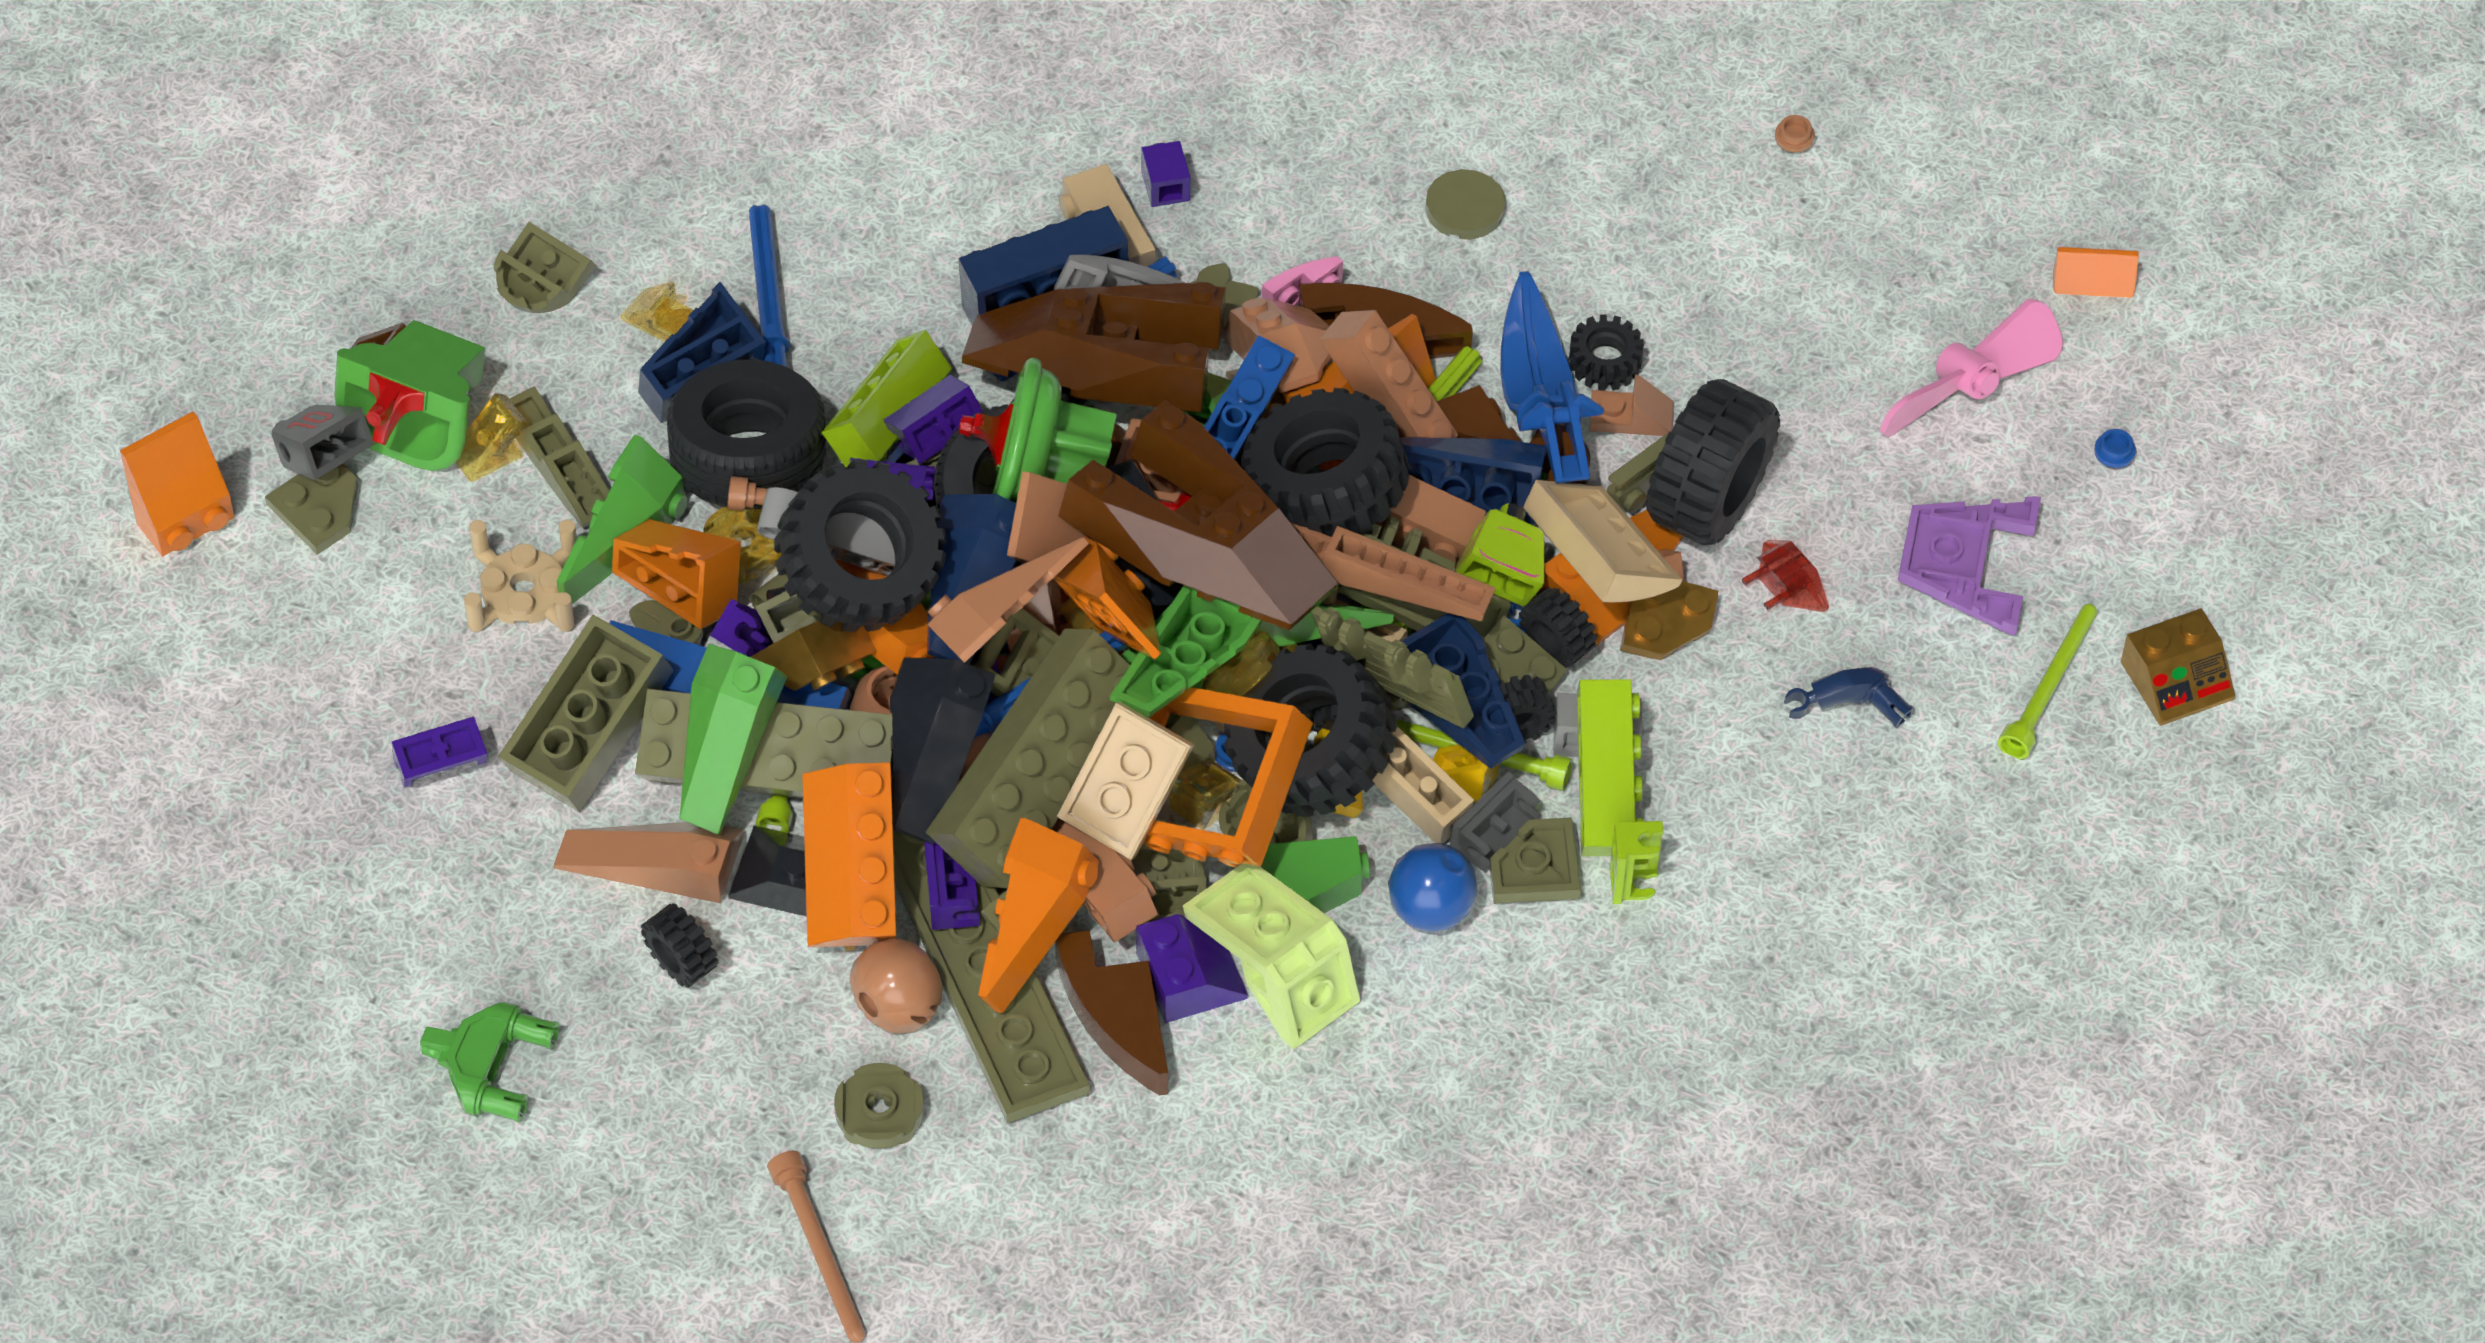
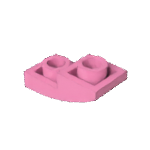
(1286, 285)

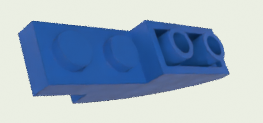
(1248, 395)

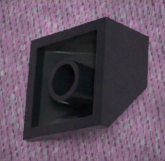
(772, 872)

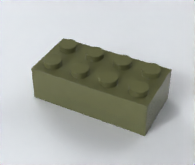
(585, 713)

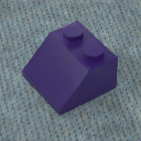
(1187, 968)

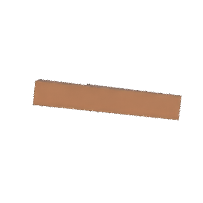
(1396, 574)

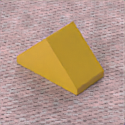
(1466, 770)

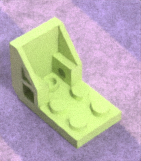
(1286, 947)

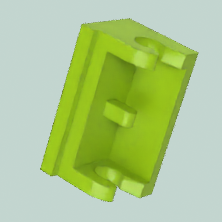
(1634, 856)

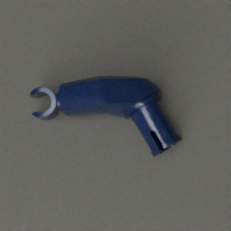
(1855, 686)

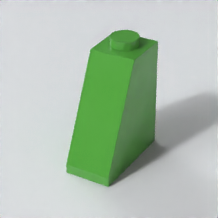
(1320, 870)

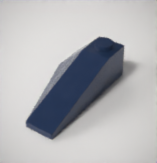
(1478, 470)
(975, 550)
(1460, 649)

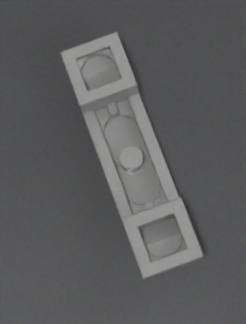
(1102, 271)

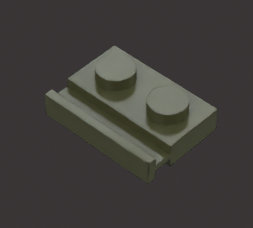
(1632, 479)

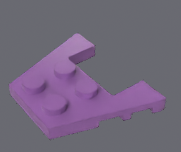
(1948, 553)

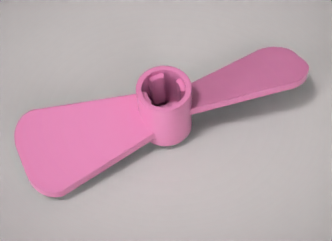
(2018, 344)

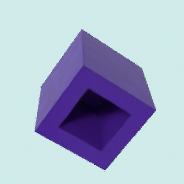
(1165, 173)

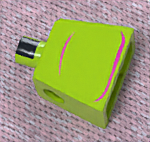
(1506, 554)

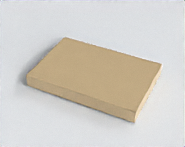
(1125, 780)

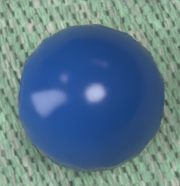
(1432, 887)

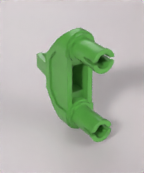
(477, 1050)

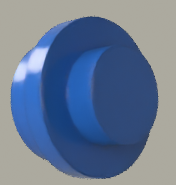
(2115, 448)

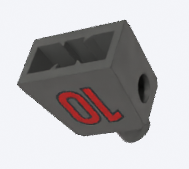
(309, 439)

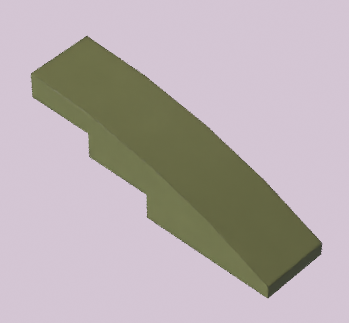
(559, 457)

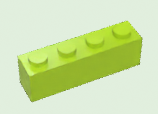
(900, 376)
(1606, 760)

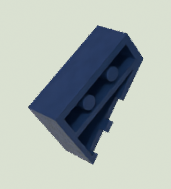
(710, 336)

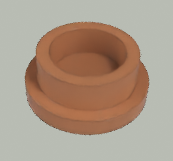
(1794, 133)

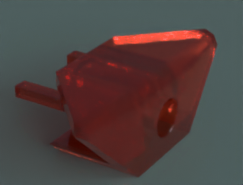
(1789, 577)

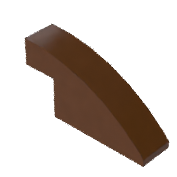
(1442, 330)
(1115, 1009)

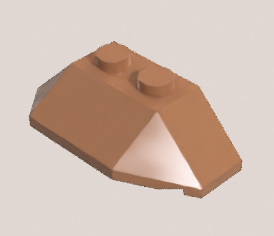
(1287, 326)

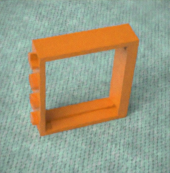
(1270, 787)

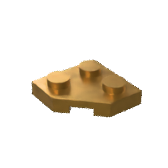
(1668, 621)

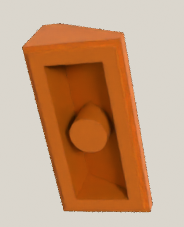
(2095, 272)

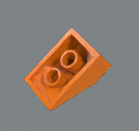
(176, 485)

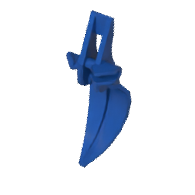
(1540, 380)

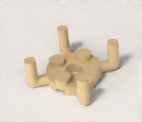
(517, 565)

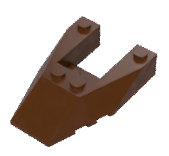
(1109, 340)
(1220, 541)

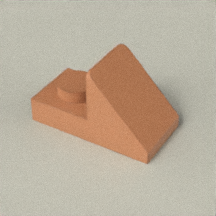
(1641, 412)

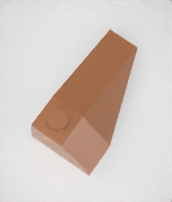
(983, 610)
(655, 856)

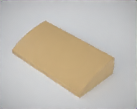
(1600, 541)

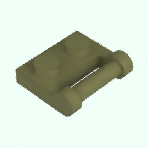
(1026, 655)

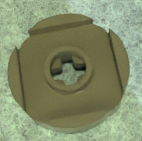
(884, 1128)

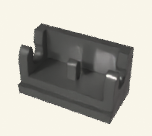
(1494, 820)

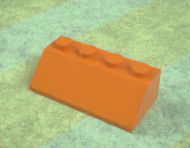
(849, 855)

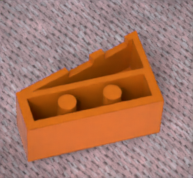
(680, 568)

